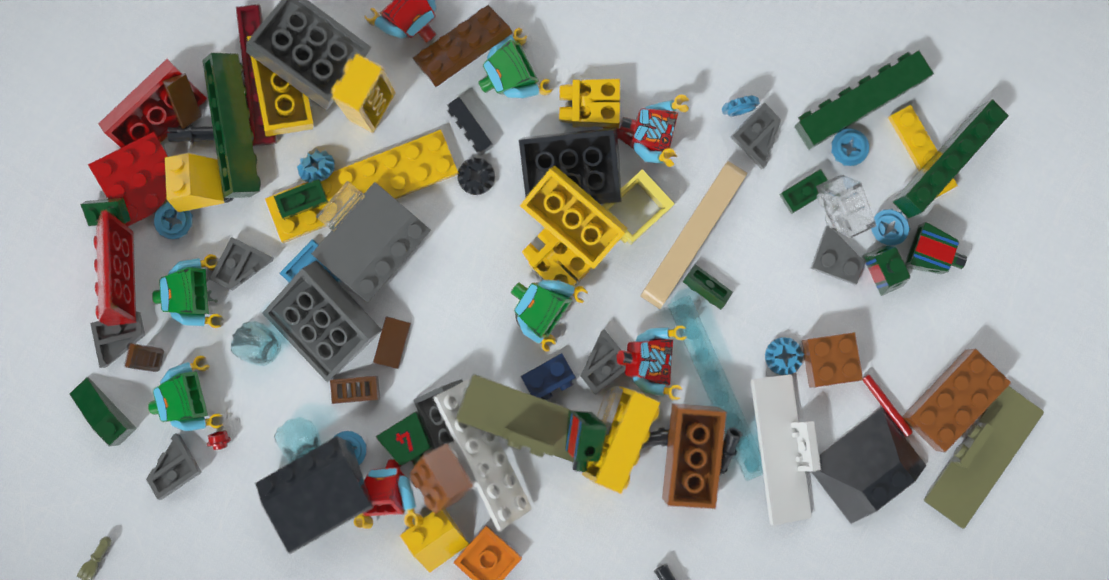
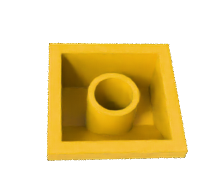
(192, 182)
(434, 540)

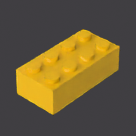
(363, 92)
(281, 104)
(573, 217)
(624, 441)

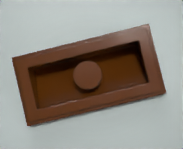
(182, 100)
(391, 342)

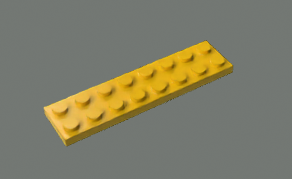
(395, 170)

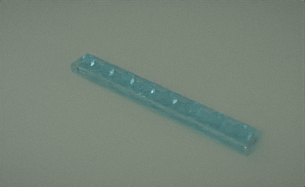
(716, 383)

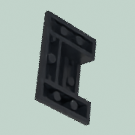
(868, 467)

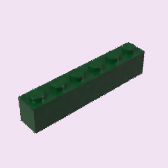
(864, 99)
(231, 125)
(950, 159)

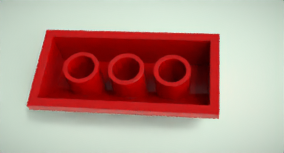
(146, 109)

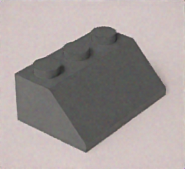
(432, 418)

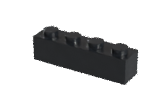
(470, 126)

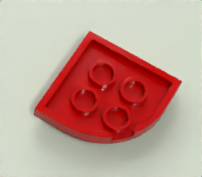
(136, 175)

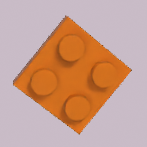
(487, 557)

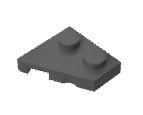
(238, 264)

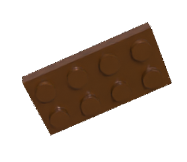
(462, 45)

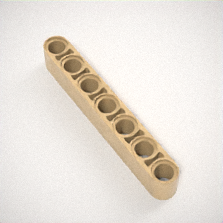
(693, 234)

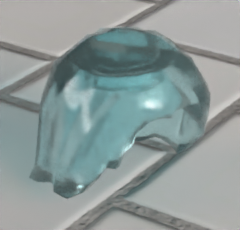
(255, 344)
(297, 438)

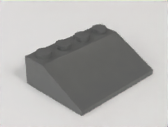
(305, 48)
(371, 242)
(321, 320)

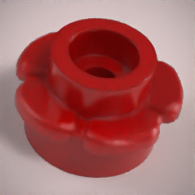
(218, 440)

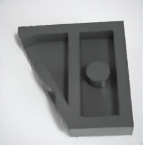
(757, 134)
(837, 258)
(115, 340)
(602, 364)
(173, 469)

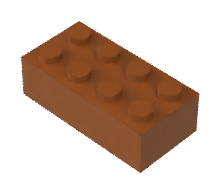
(956, 400)
(694, 456)

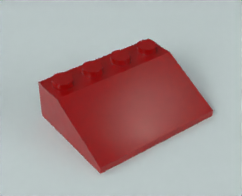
(114, 271)

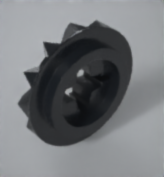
(475, 187)

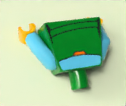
(511, 71)
(185, 292)
(542, 307)
(181, 398)

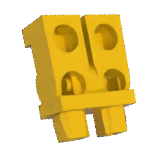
(593, 103)
(552, 256)

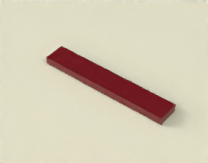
(249, 20)

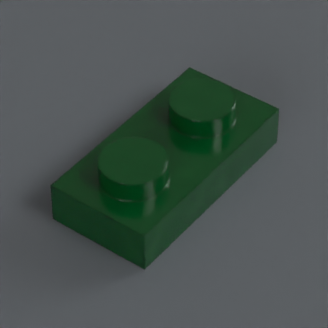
(803, 191)
(301, 199)
(93, 208)
(707, 287)

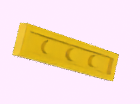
(916, 140)

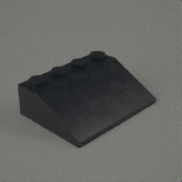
(584, 156)
(314, 494)

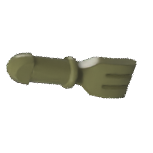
(90, 567)

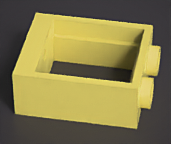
(654, 193)

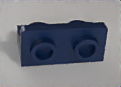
(548, 377)

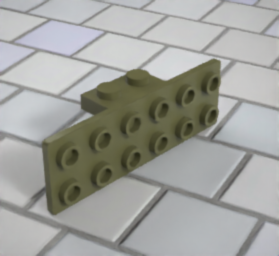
(515, 417)
(983, 457)

